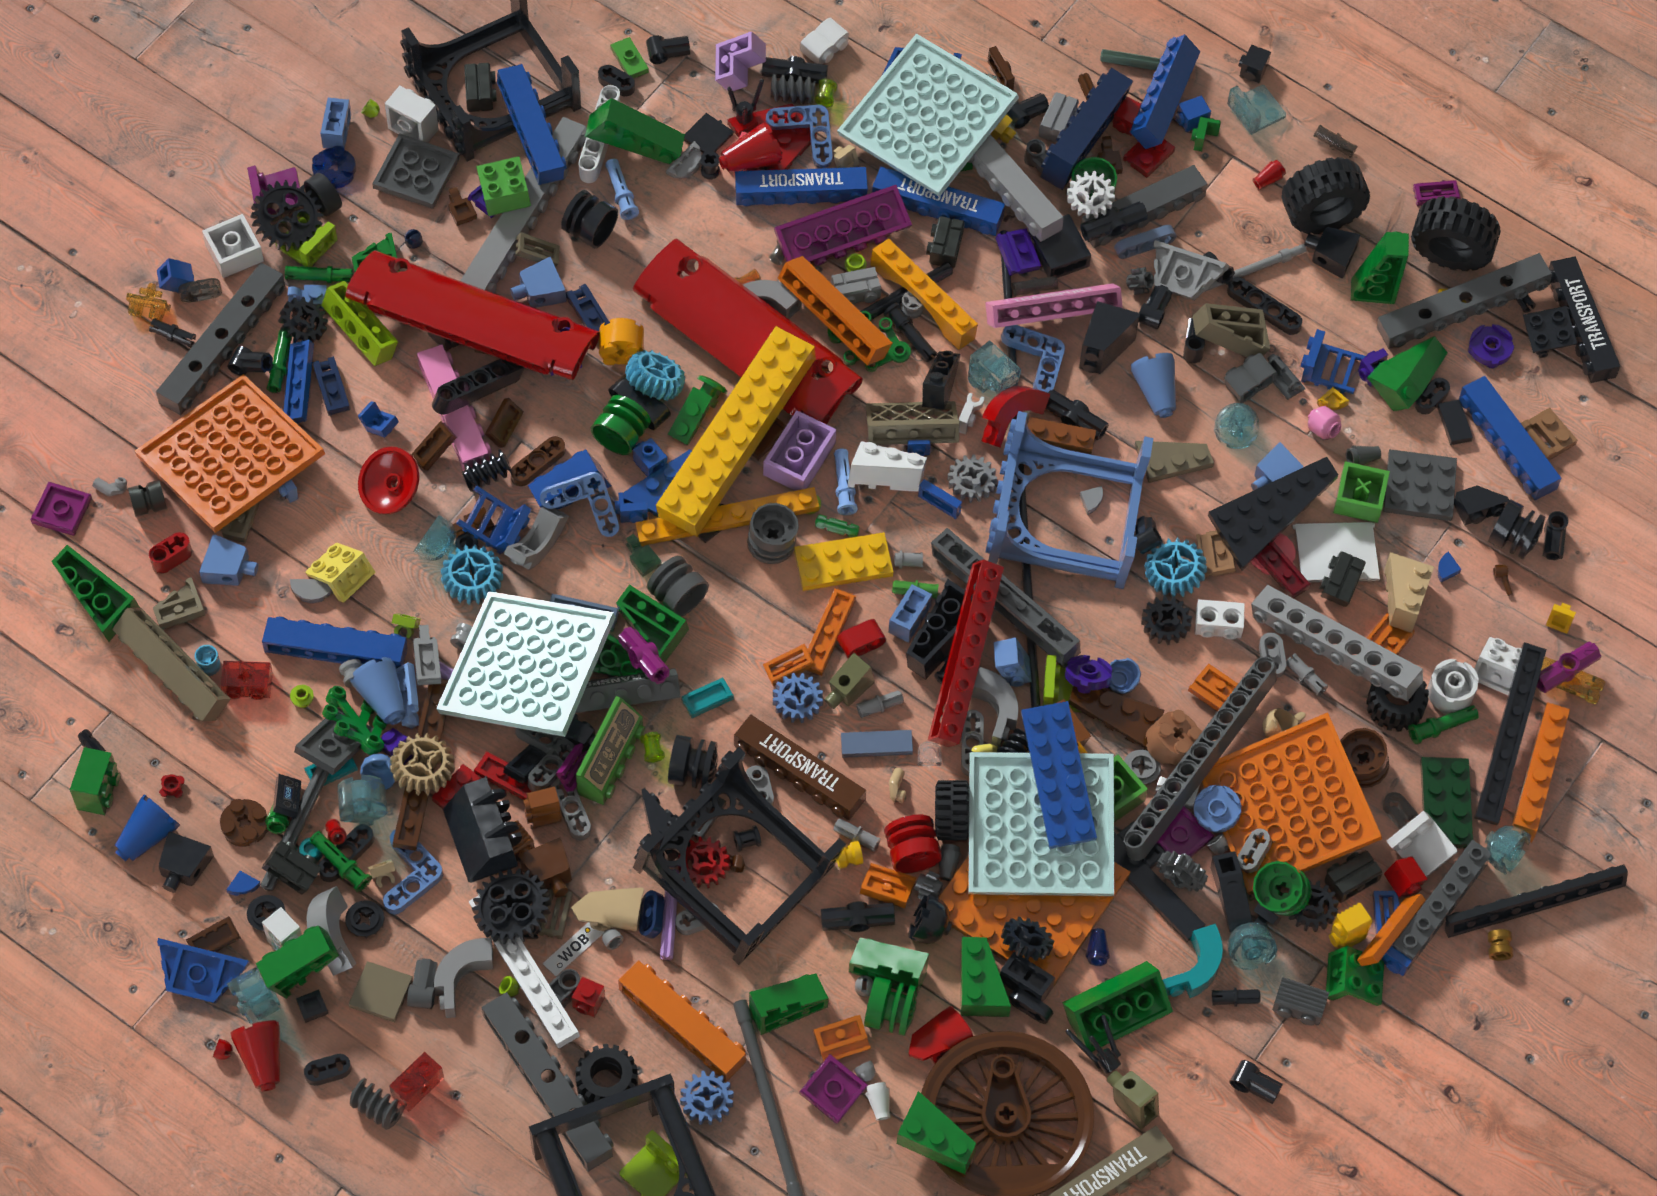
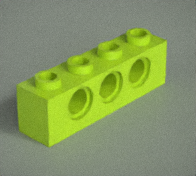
(360, 325)

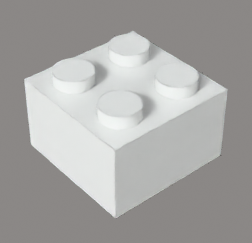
(411, 115)
(232, 246)

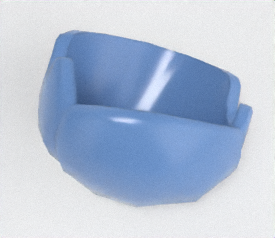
(1124, 676)
(378, 766)

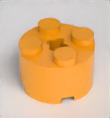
(620, 340)

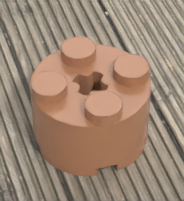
(1171, 737)

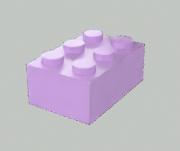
(799, 452)

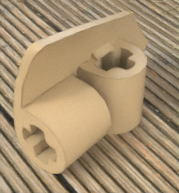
(610, 909)

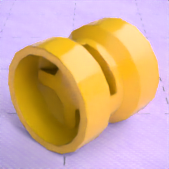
(851, 854)

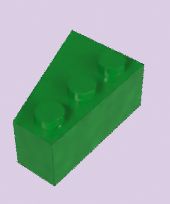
(652, 621)
(981, 984)
(786, 1002)

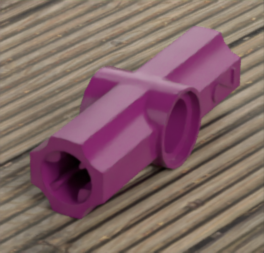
(643, 655)
(1576, 660)

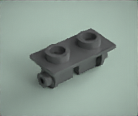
(1286, 380)

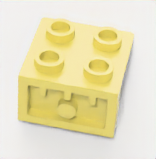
(342, 570)

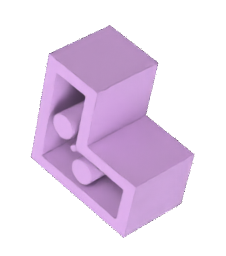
(735, 58)

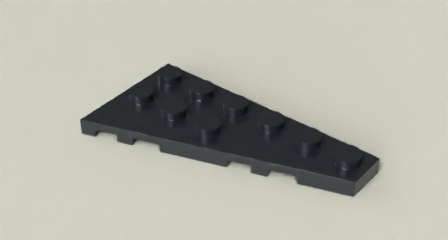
(1265, 513)

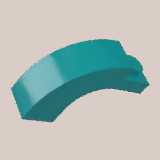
(1209, 951)

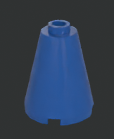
(144, 829)

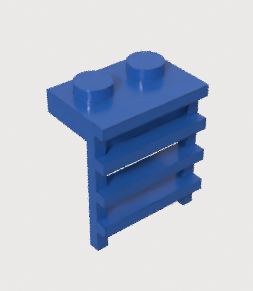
(1316, 360)
(507, 526)

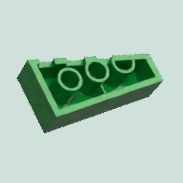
(634, 131)
(1382, 271)
(95, 591)

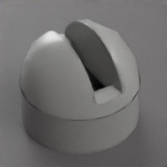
(1218, 844)
(612, 939)
(858, 986)
(865, 1071)

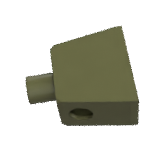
(850, 682)
(1135, 1097)

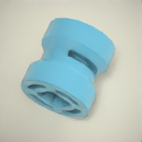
(209, 655)

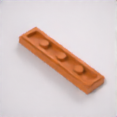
(829, 628)
(1391, 930)

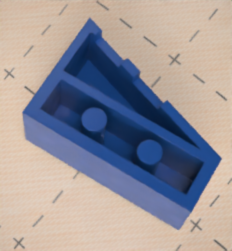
(578, 465)

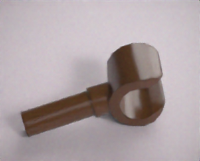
(1501, 571)
(737, 863)

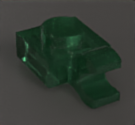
(643, 558)

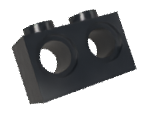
(1027, 976)

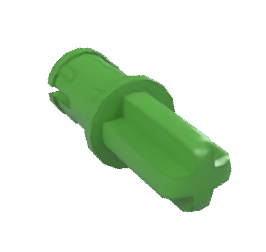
(902, 587)

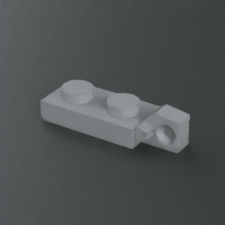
(426, 658)

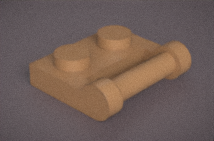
(1553, 432)

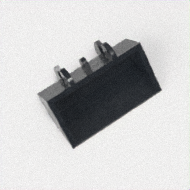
(482, 830)

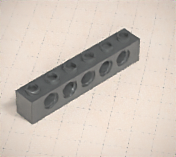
(1442, 901)

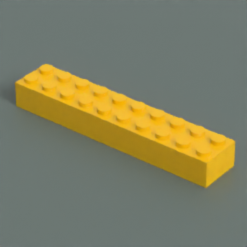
(736, 431)

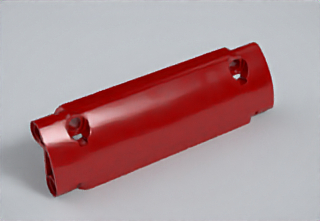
(471, 315)
(735, 324)

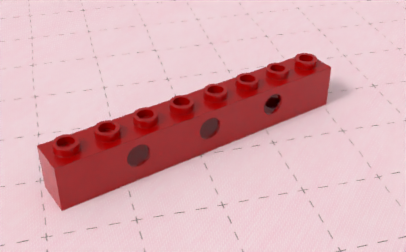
(965, 653)

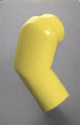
(985, 748)

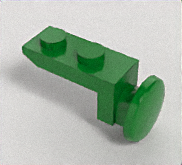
(695, 409)

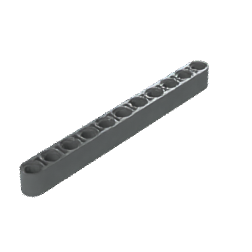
(1223, 734)

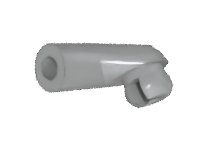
(111, 489)

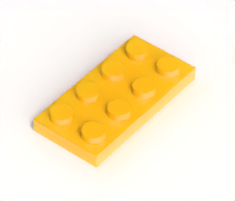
(843, 561)

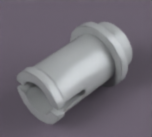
(908, 559)

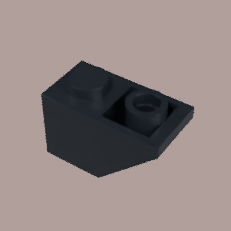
(1478, 504)

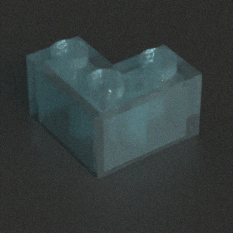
(992, 369)

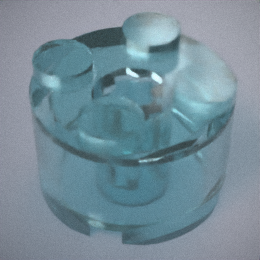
(362, 800)
(253, 996)

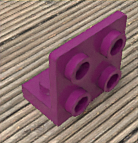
(260, 181)

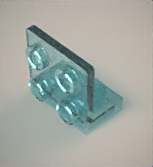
(1255, 108)

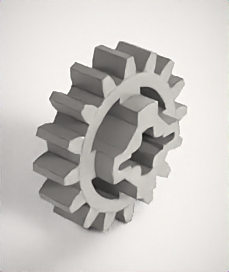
(973, 476)

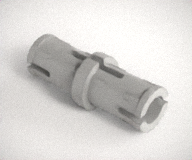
(1306, 675)

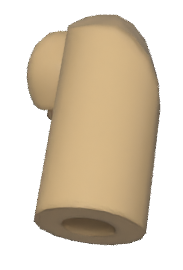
(894, 786)

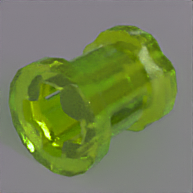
(826, 91)
(652, 747)

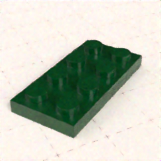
(1448, 797)

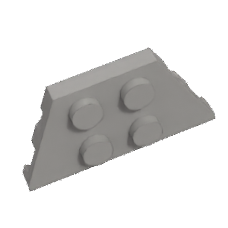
(1185, 271)

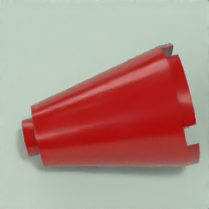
(752, 150)
(260, 1052)

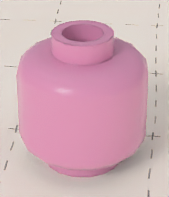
(1324, 422)

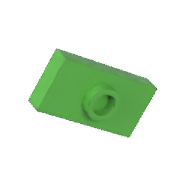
(629, 58)

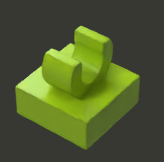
(407, 622)

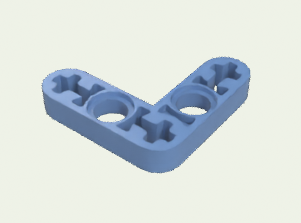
(807, 122)
(1046, 354)
(584, 492)
(418, 876)

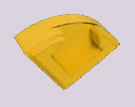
(1333, 400)

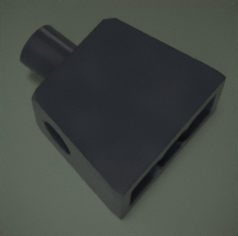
(1333, 249)
(183, 861)

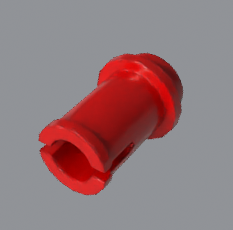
(336, 833)

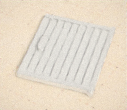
(1322, 540)

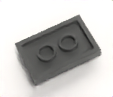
(327, 748)

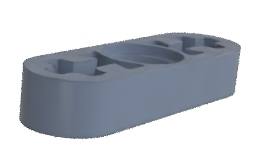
(1144, 241)

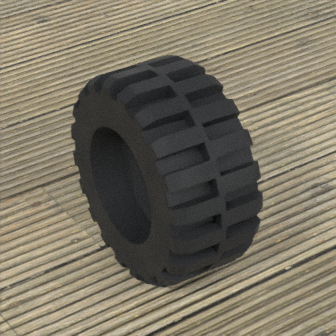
(1325, 195)
(1455, 233)

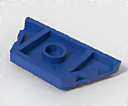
(654, 485)
(198, 971)

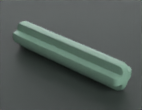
(1129, 59)

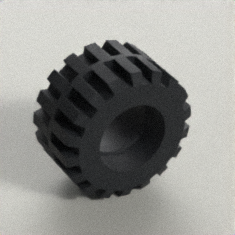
(1395, 715)
(952, 810)
(601, 1060)

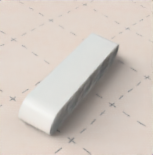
(591, 162)

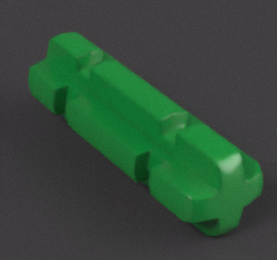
(837, 526)

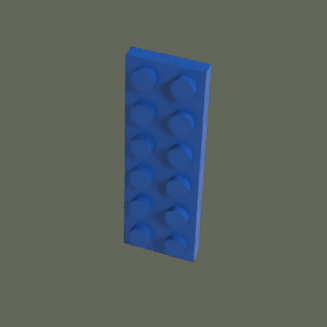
(1058, 775)

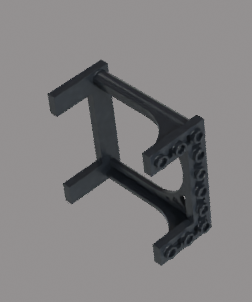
(426, 59)
(735, 783)
(661, 1102)

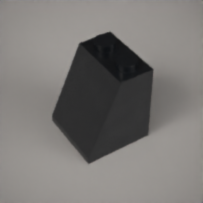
(1107, 336)

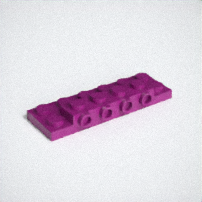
(844, 227)

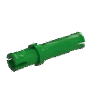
(318, 274)
(279, 362)

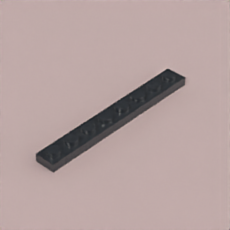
(1510, 734)
(1536, 900)

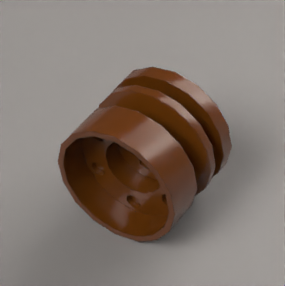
(1369, 745)

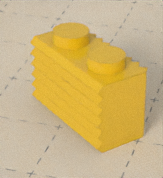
(1350, 926)

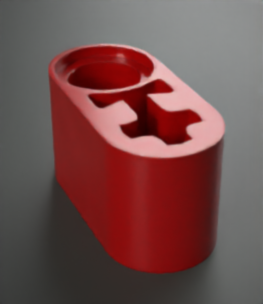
(180, 550)
(861, 638)

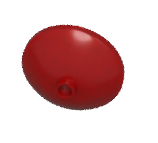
(379, 478)

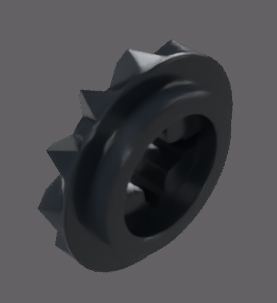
(255, 909)
(367, 909)

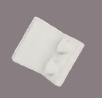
(1497, 665)
(1424, 842)

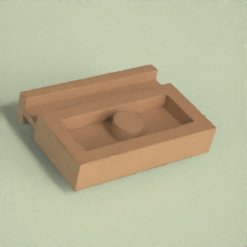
(1218, 557)

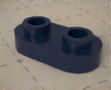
(651, 914)

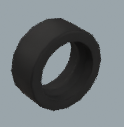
(326, 193)

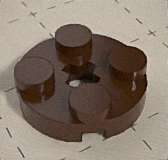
(238, 811)

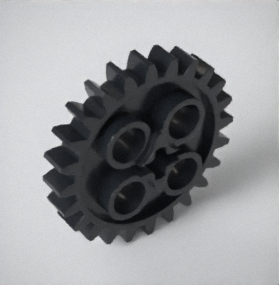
(275, 199)
(511, 906)

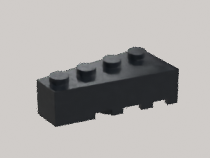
(937, 634)

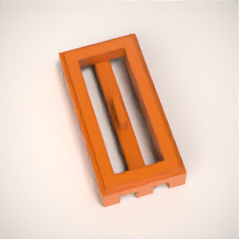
(784, 657)

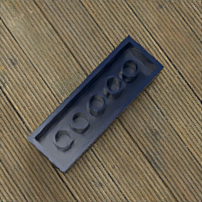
(1085, 128)

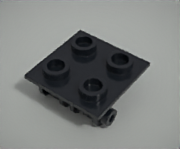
(1549, 330)

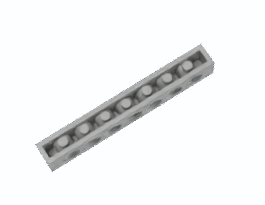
(1337, 643)

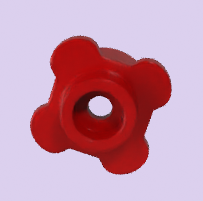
(167, 781)

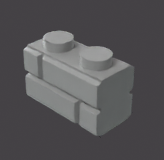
(1057, 116)
(858, 285)

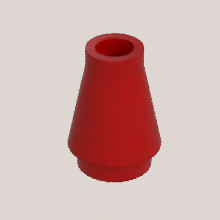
(1271, 173)

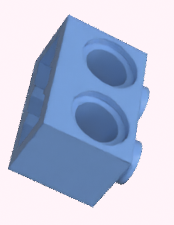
(335, 123)
(910, 613)
(1012, 662)

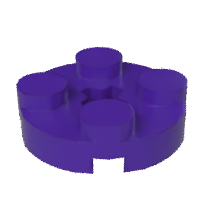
(1491, 356)
(1088, 673)

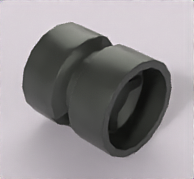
(147, 498)

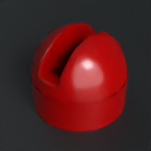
(221, 1048)

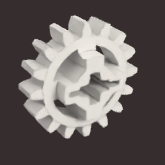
(1080, 193)

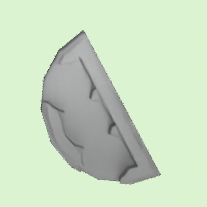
(687, 163)
(310, 590)

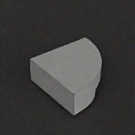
(1091, 498)

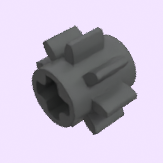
(1140, 281)
(928, 884)

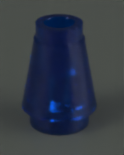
(1098, 948)

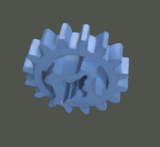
(806, 691)
(695, 1099)

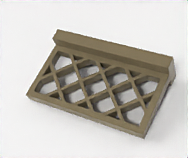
(902, 429)

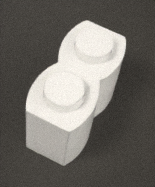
(824, 41)

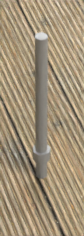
(1283, 256)

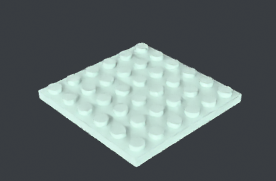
(928, 114)
(526, 663)
(1009, 834)

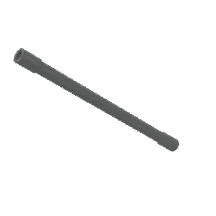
(745, 1021)

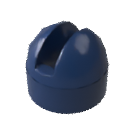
(415, 238)

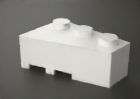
(886, 467)

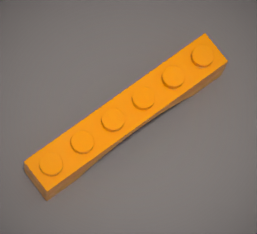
(949, 316)

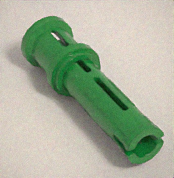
(1434, 727)
(347, 868)

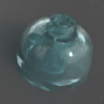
(1237, 425)
(437, 540)
(1506, 847)
(1251, 945)

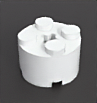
(1452, 686)

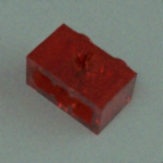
(256, 674)
(416, 1081)

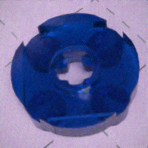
(339, 157)

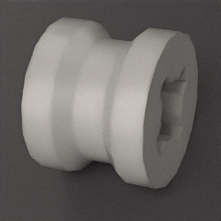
(910, 300)
(461, 636)
(347, 669)

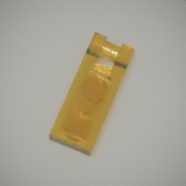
(1577, 684)

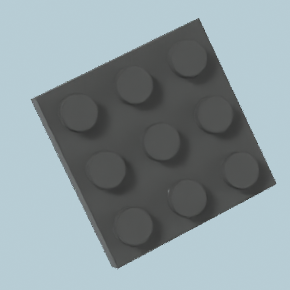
(416, 171)
(1420, 485)

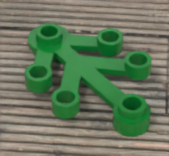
(891, 354)
(370, 742)

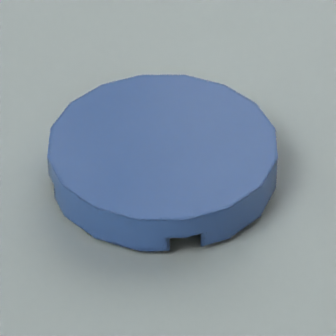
(1217, 808)

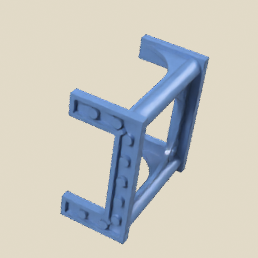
(1027, 449)

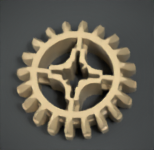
(415, 773)

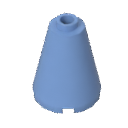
(1157, 382)
(380, 689)

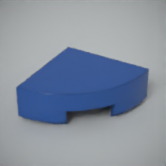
(1447, 567)
(243, 884)

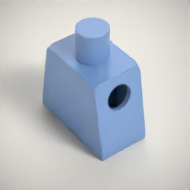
(540, 285)
(1275, 465)
(226, 563)

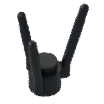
(744, 109)
(1105, 1058)

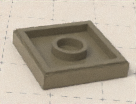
(380, 991)

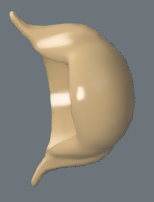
(1280, 720)

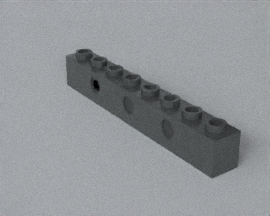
(1446, 307)
(183, 384)
(1010, 601)
(557, 1096)

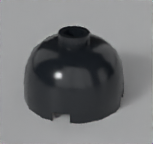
(930, 921)

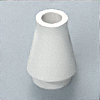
(879, 1099)

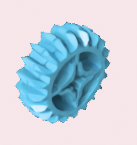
(655, 375)
(1160, 563)
(455, 577)

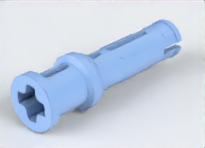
(623, 196)
(844, 493)

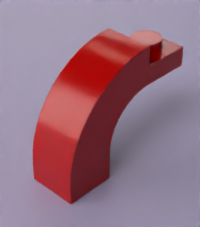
(1006, 407)

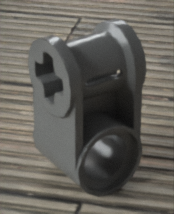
(560, 990)

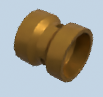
(1500, 944)

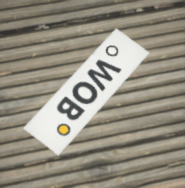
(572, 949)

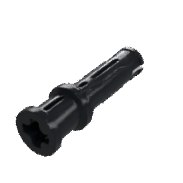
(904, 325)

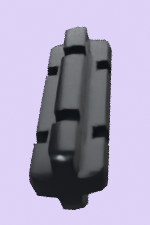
(89, 741)

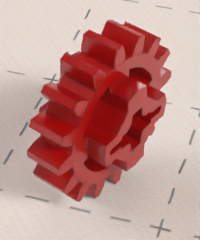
(702, 852)

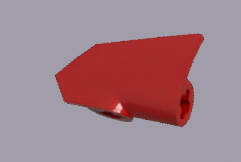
(939, 1035)

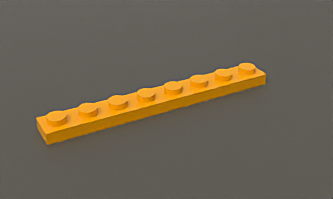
(727, 516)

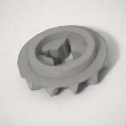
(1134, 759)

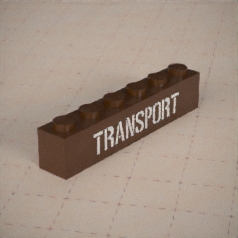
(799, 767)

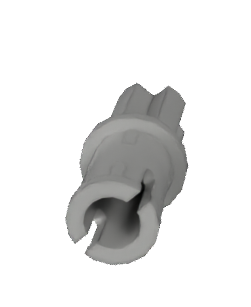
(879, 703)
(857, 834)

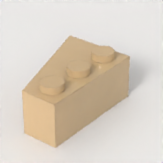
(1406, 589)

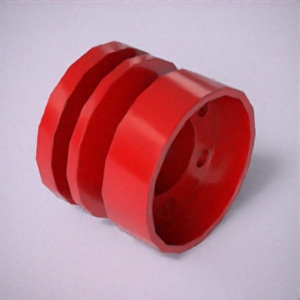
(912, 843)

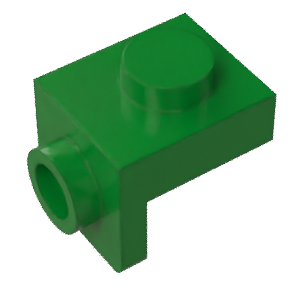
(1206, 126)

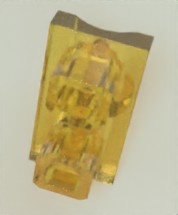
(156, 306)

